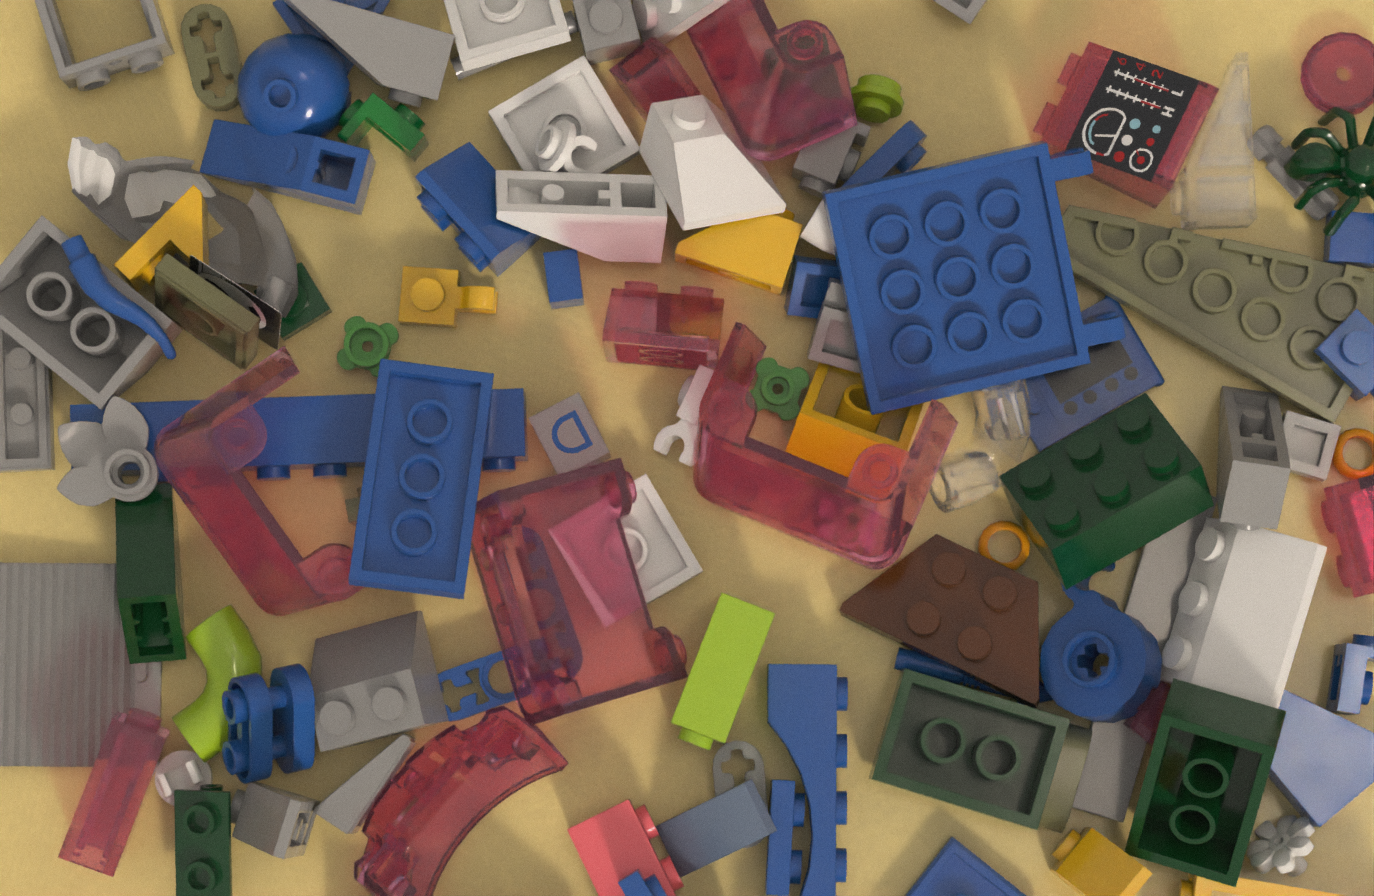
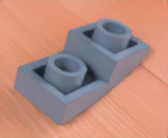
(716, 828)

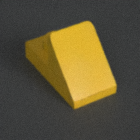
(178, 231)

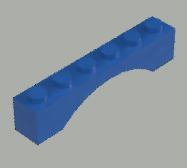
(804, 717)

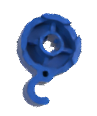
(1076, 640)

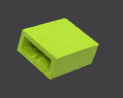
(721, 671)

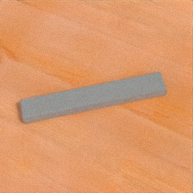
(1153, 600)

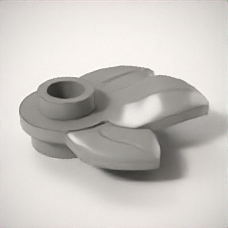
(103, 451)

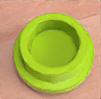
(877, 98)

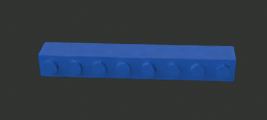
(330, 432)

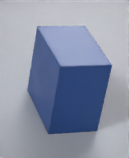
(1352, 242)
(563, 278)

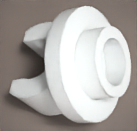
(556, 147)
(181, 771)

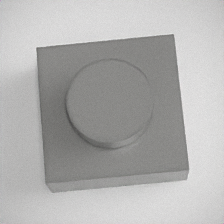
(1310, 444)

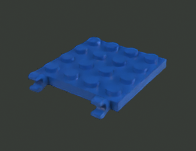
(962, 276)

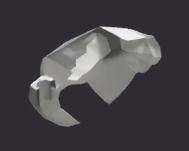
(140, 191)

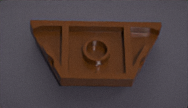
(959, 614)

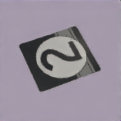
(269, 317)

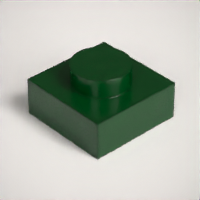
(307, 308)

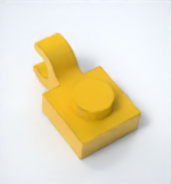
(436, 297)

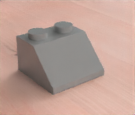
(375, 682)

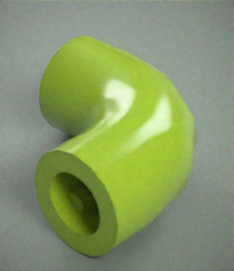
(226, 652)

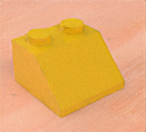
(837, 423)

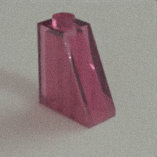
(115, 791)

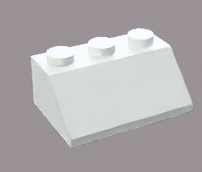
(1242, 611)

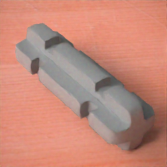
(1268, 147)

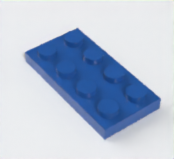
(421, 479)

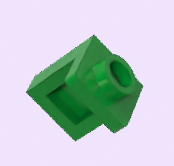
(397, 125)

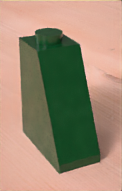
(150, 577)

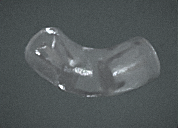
(993, 449)

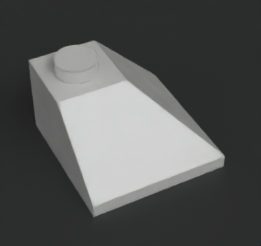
(704, 165)

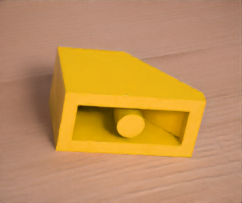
(746, 250)
(1097, 866)

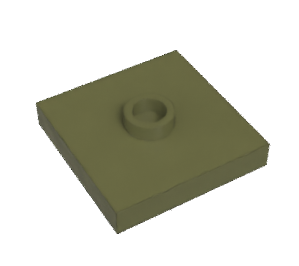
(206, 312)

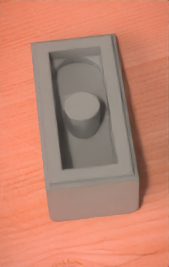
(353, 800)

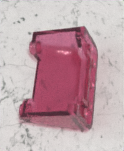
(774, 83)
(570, 593)

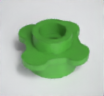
(359, 332)
(792, 381)

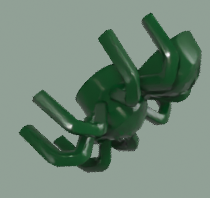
(1350, 166)

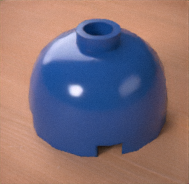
(294, 86)

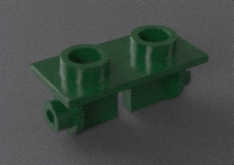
(203, 841)

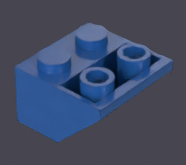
(463, 195)

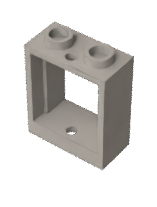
(97, 70)

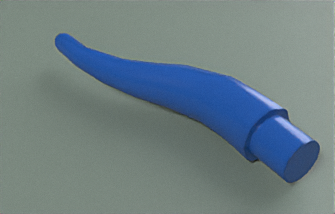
(97, 286)

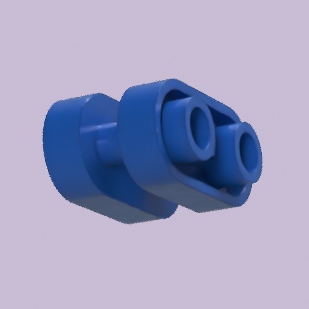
(269, 723)

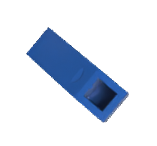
(290, 165)

